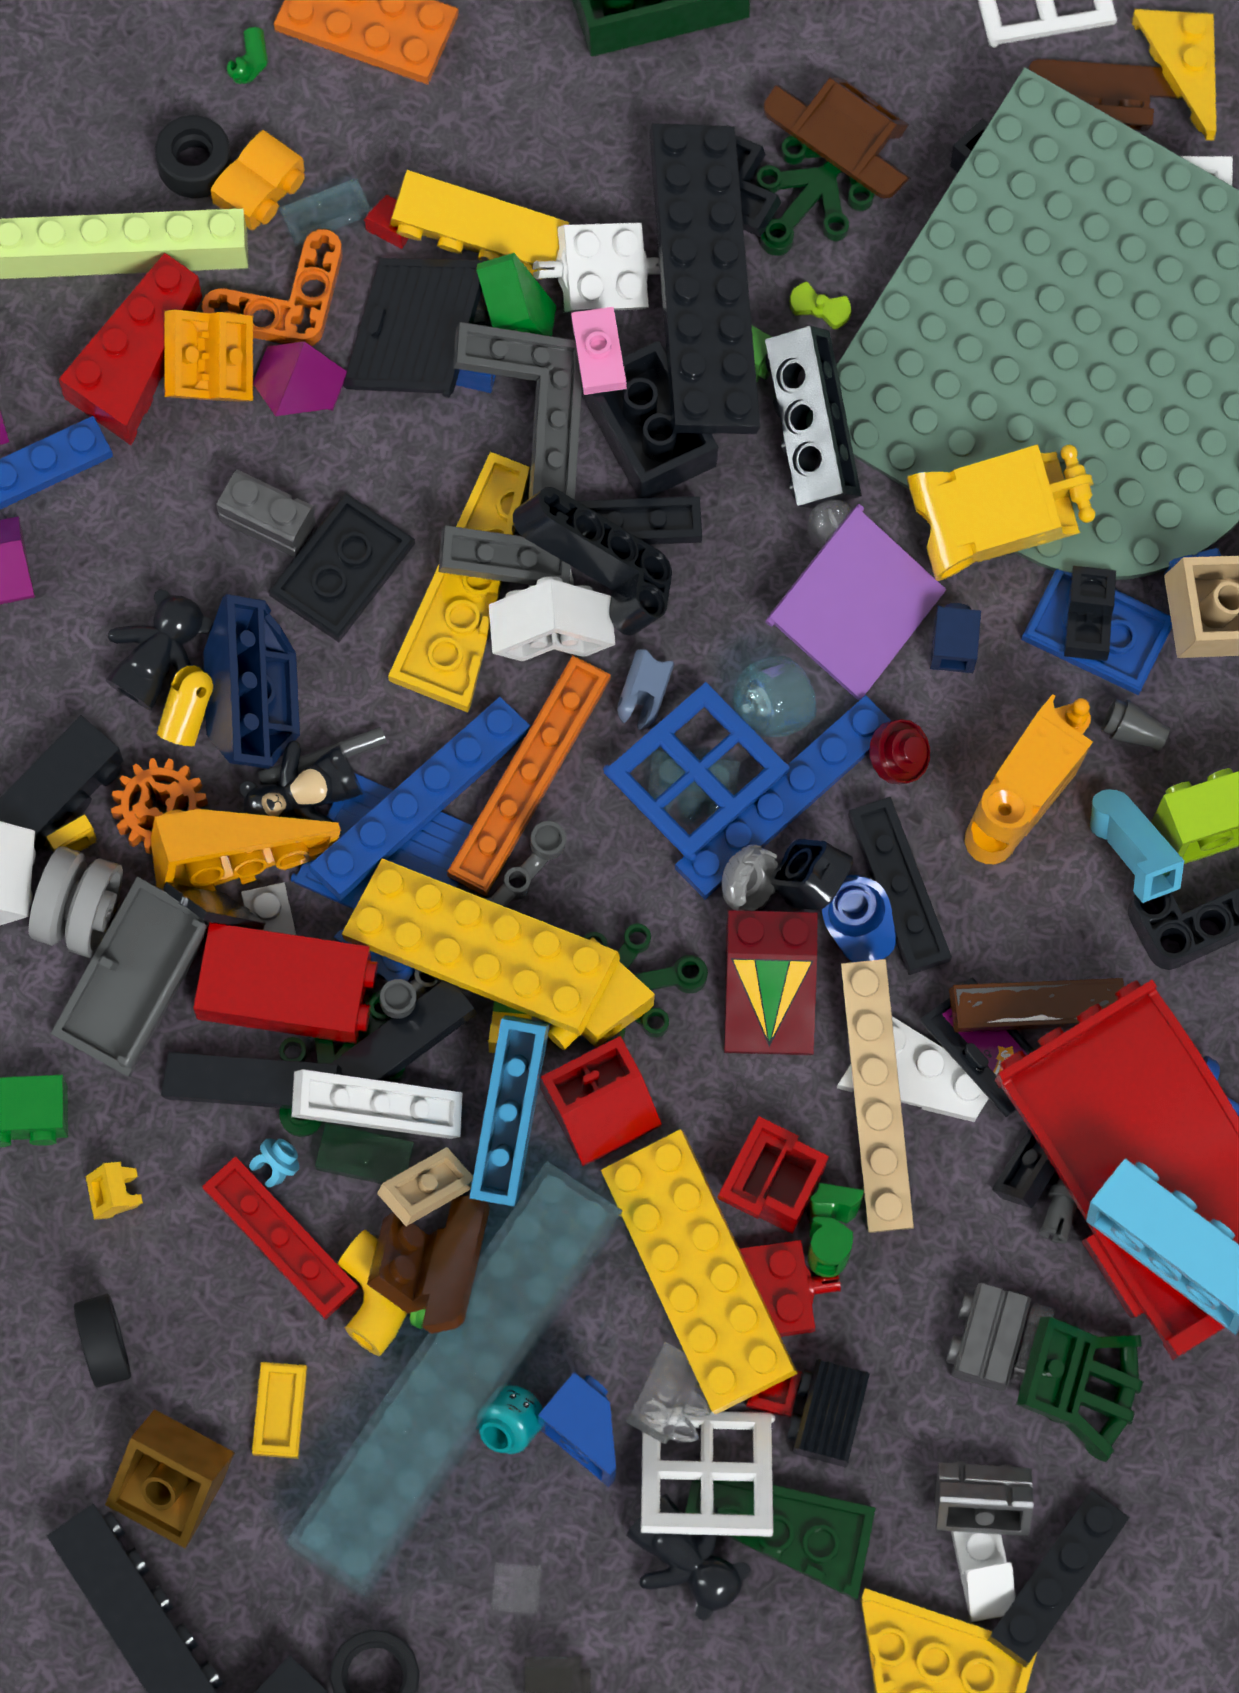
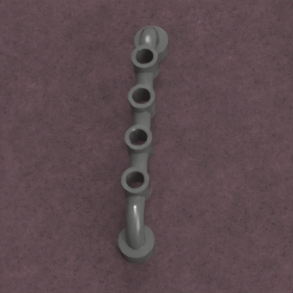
(547, 843)

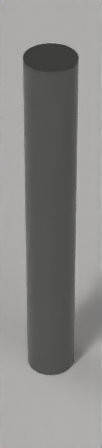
(350, 746)

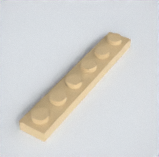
(877, 1096)

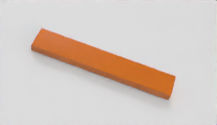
(528, 776)

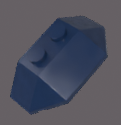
(254, 682)

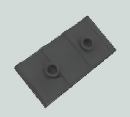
(132, 977)

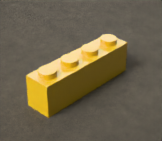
(473, 221)

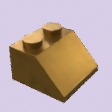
(168, 1478)

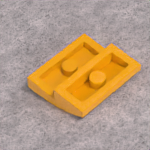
(208, 356)

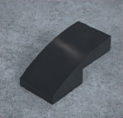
(1090, 613)

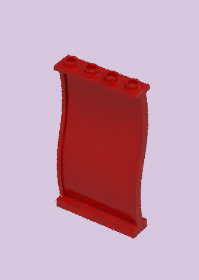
(1141, 1093)

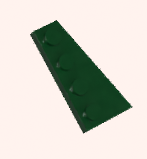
(810, 1531)

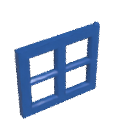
(697, 770)

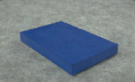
(1134, 640)

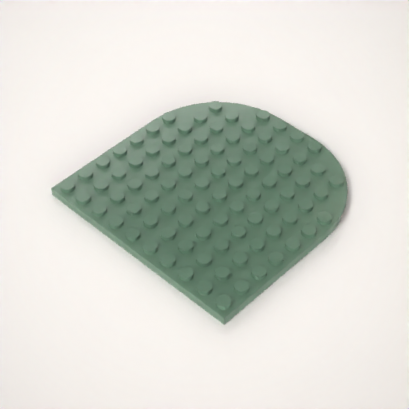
(1059, 302)

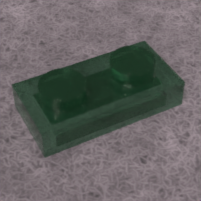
(362, 1154)

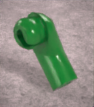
(254, 59)

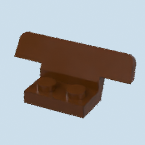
(1111, 88)
(844, 130)
(431, 1269)

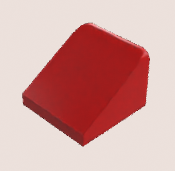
(379, 221)

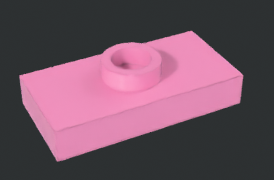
(598, 350)

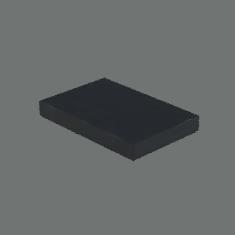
(342, 567)

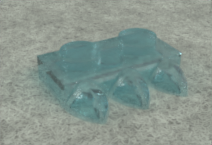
(692, 800)

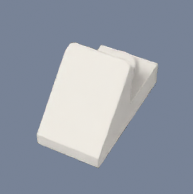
(984, 1574)

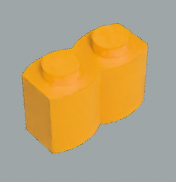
(259, 179)

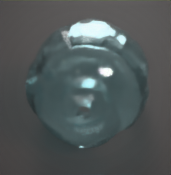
(775, 697)

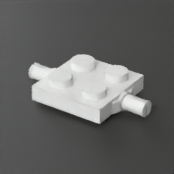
(601, 267)

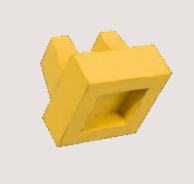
(109, 1192)

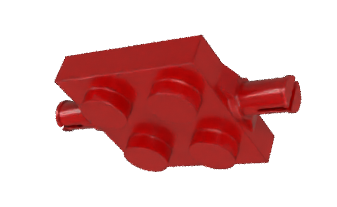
(787, 1285)

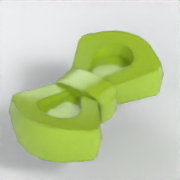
(833, 311)

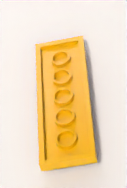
(481, 946)
(698, 1272)

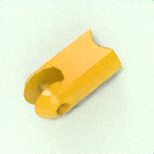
(185, 706)

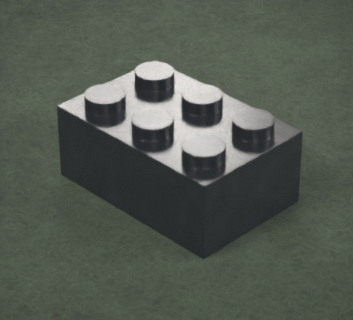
(640, 427)

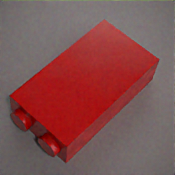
(284, 983)

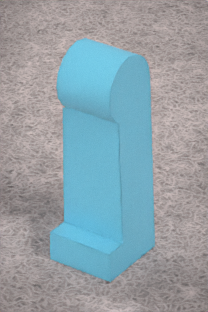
(1138, 843)

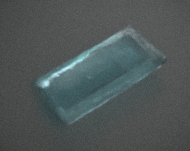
(326, 210)

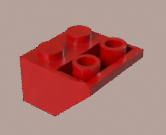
(600, 1101)

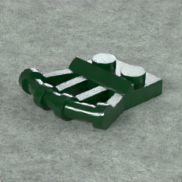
(1058, 1375)

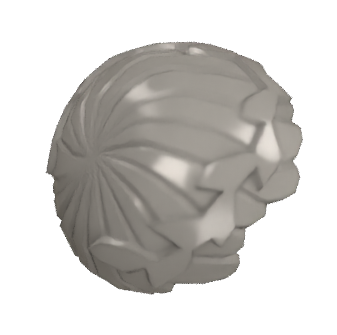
(748, 878)

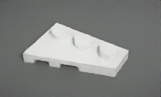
(930, 1077)

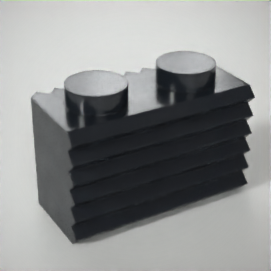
(829, 1412)

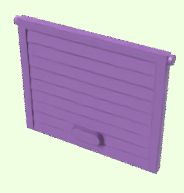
(856, 603)

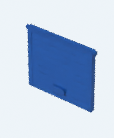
(427, 852)

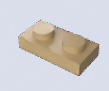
(426, 1186)

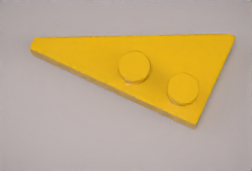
(1187, 56)

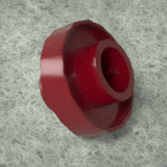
(899, 751)

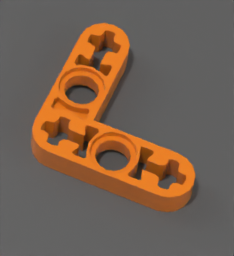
(289, 312)

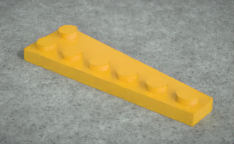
(453, 621)

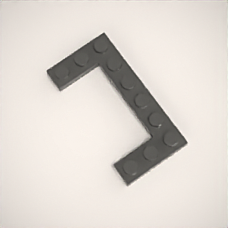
(554, 447)

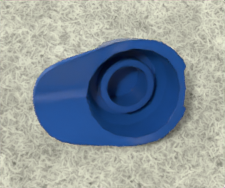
(861, 920)

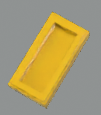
(279, 1410)

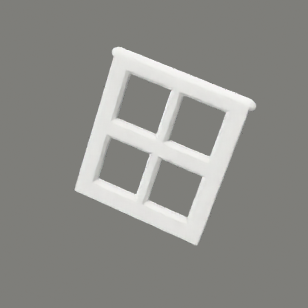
(1047, 25)
(706, 1470)

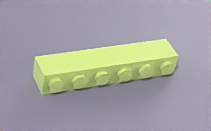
(122, 243)

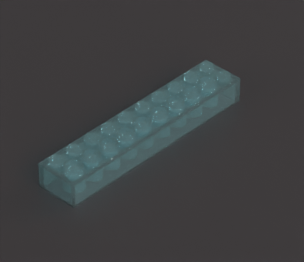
(452, 1381)

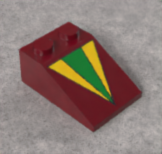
(770, 982)

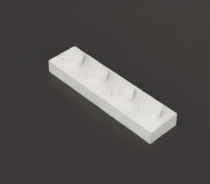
(376, 1104)

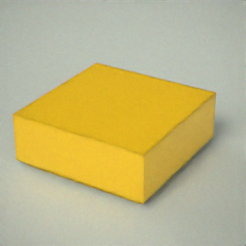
(75, 835)

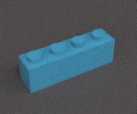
(509, 1110)

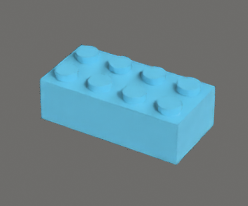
(1171, 1239)

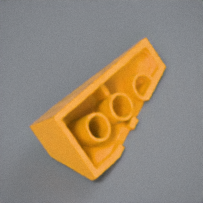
(219, 846)

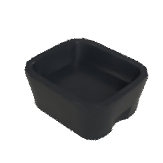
(811, 874)

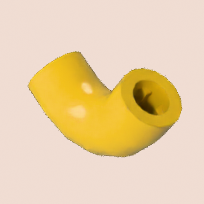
(378, 1318)

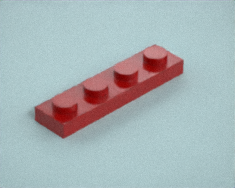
(280, 1238)

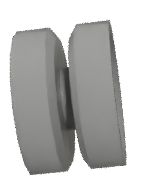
(75, 901)

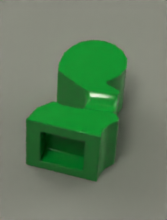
(831, 1239)

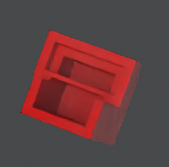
(774, 1176)

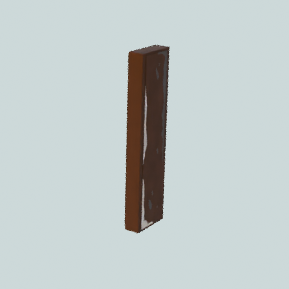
(1028, 1003)

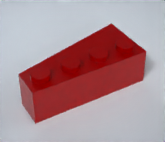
(126, 357)

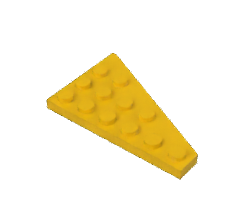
(933, 1652)

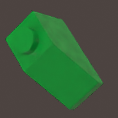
(515, 297)

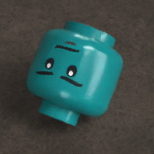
(511, 1421)

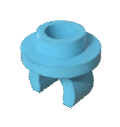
(281, 1158)

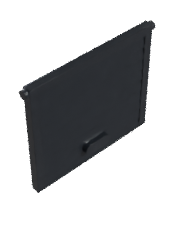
(412, 325)

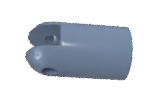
(645, 687)

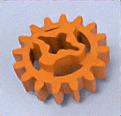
(143, 813)

